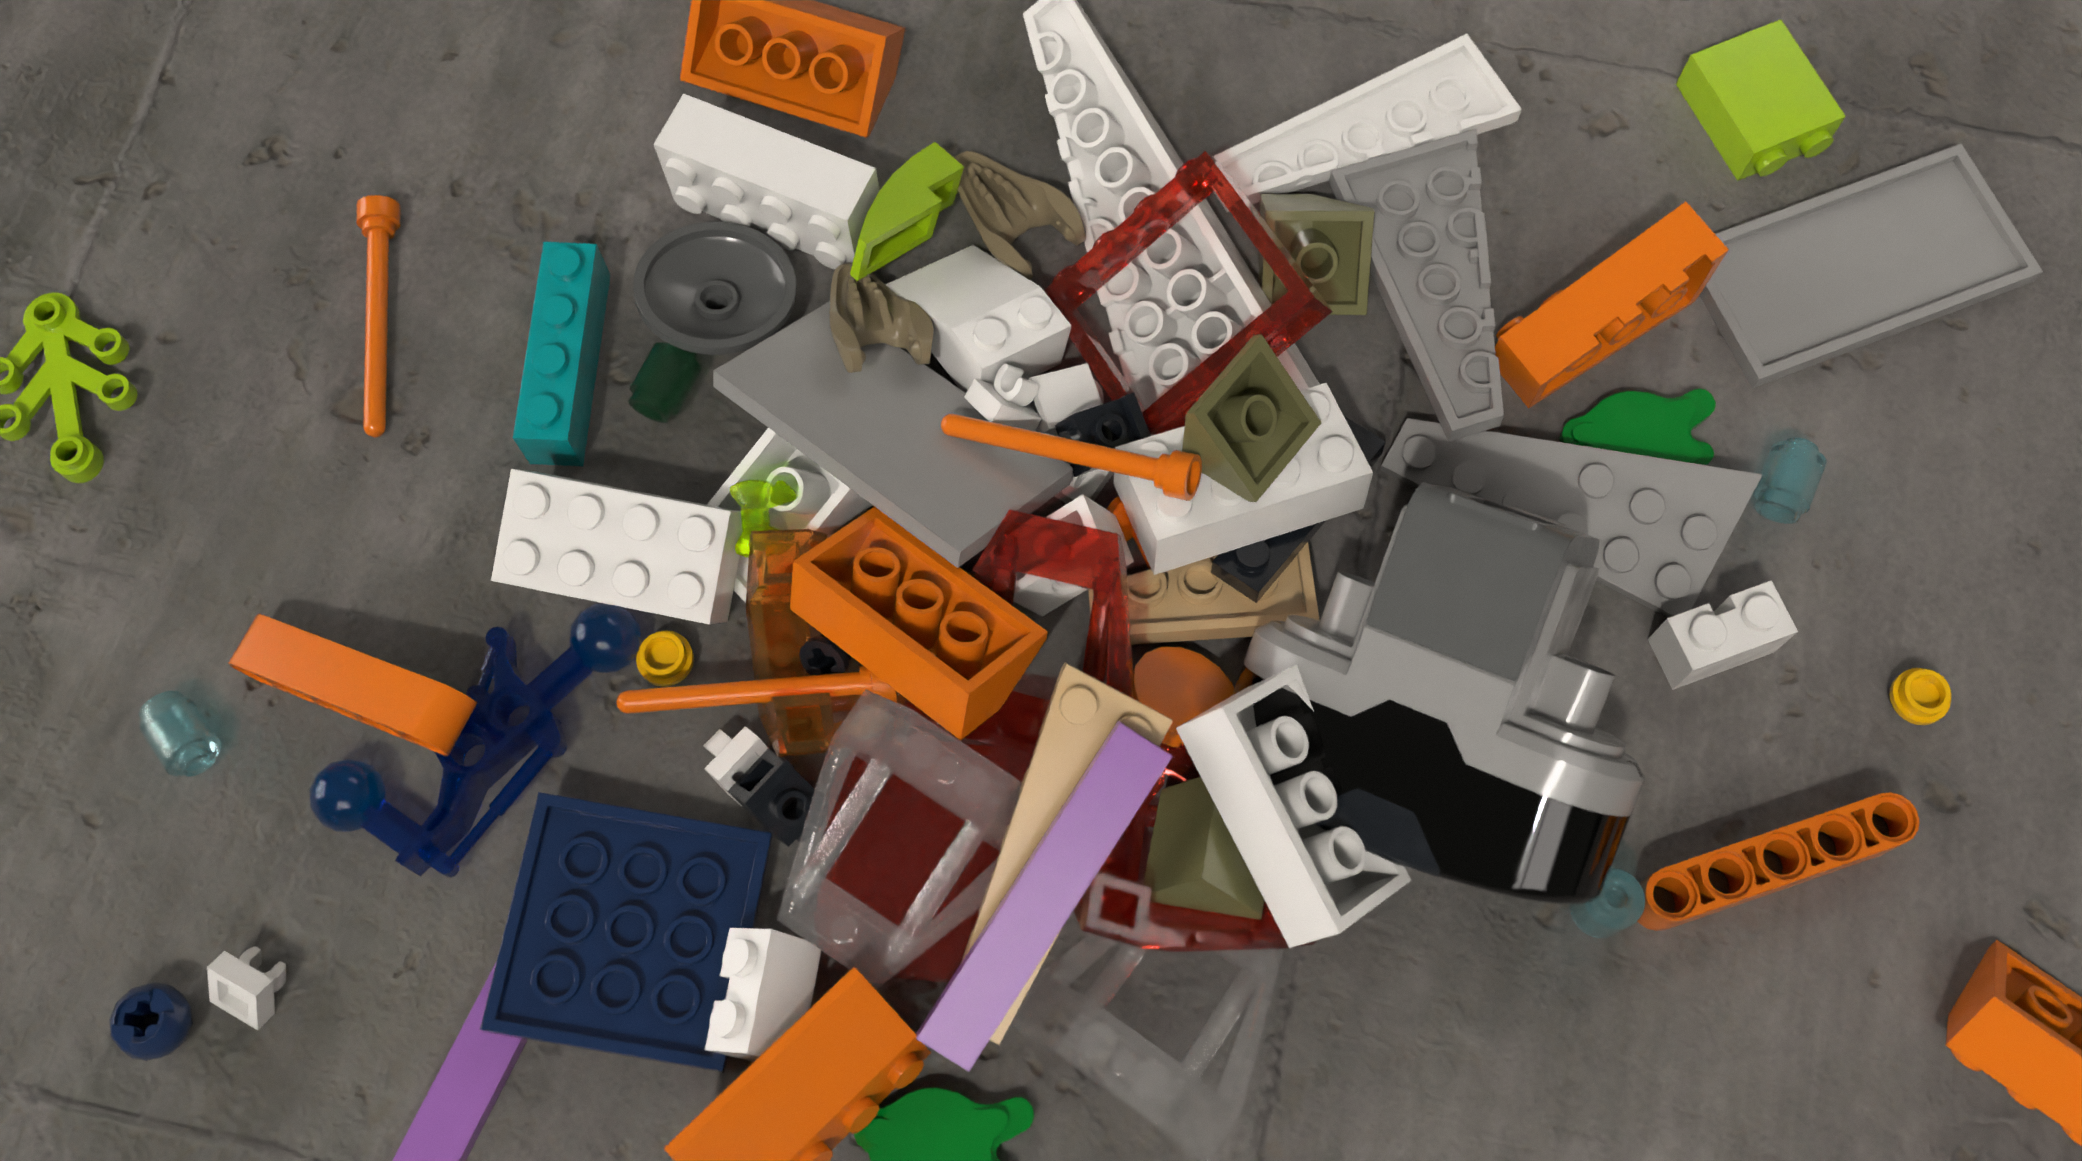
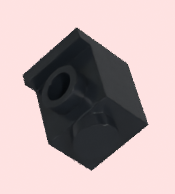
(1105, 425)
(765, 790)

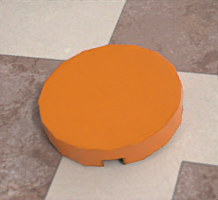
(1179, 686)

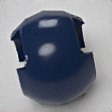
(157, 1040)

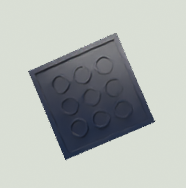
(623, 930)

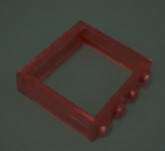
(1153, 216)

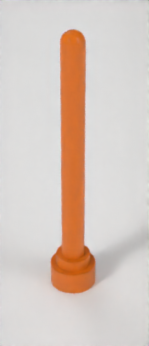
(379, 220)
(1174, 473)
(751, 691)

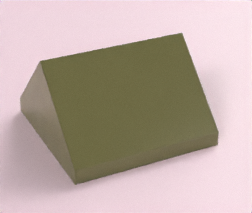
(1249, 422)
(1195, 857)

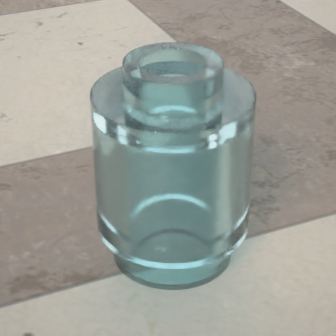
(1789, 480)
(179, 734)
(1604, 920)

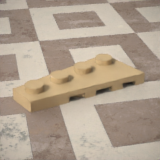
(1199, 606)

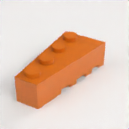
(1609, 305)

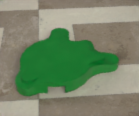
(1646, 425)
(943, 1127)

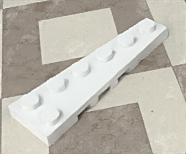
(1403, 108)

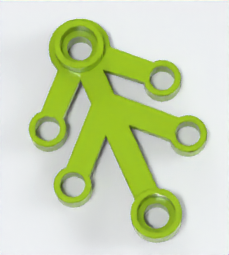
(59, 378)

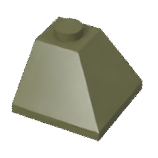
(1327, 242)

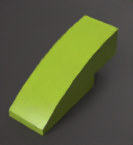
(906, 209)

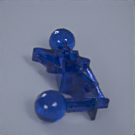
(353, 795)

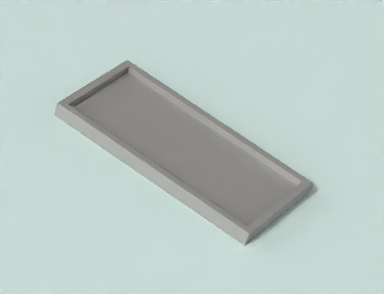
(1863, 265)
(886, 436)

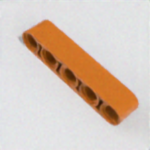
(353, 684)
(1797, 849)

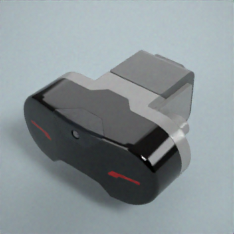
(1455, 705)

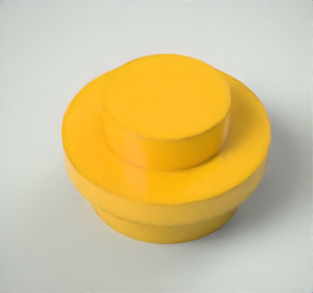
(665, 658)
(1920, 696)

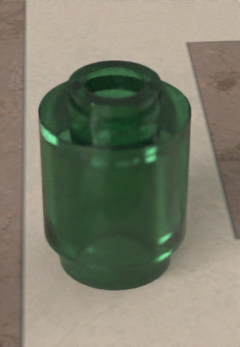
(663, 382)

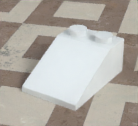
(985, 317)
(822, 499)

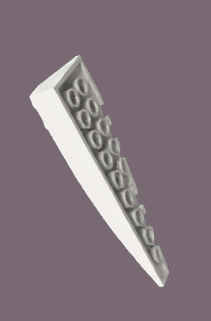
(1191, 283)

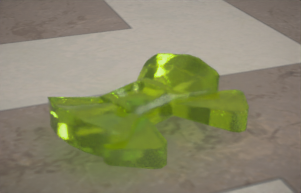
(755, 499)

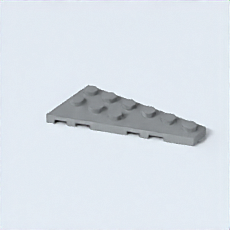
(1435, 272)
(1653, 516)

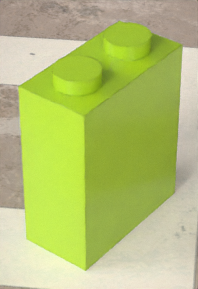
(1760, 100)

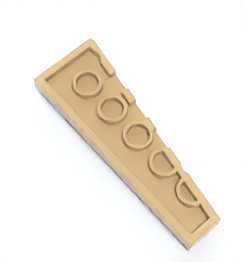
(1071, 734)

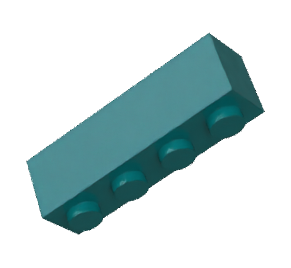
(562, 354)

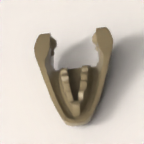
(1009, 204)
(873, 314)

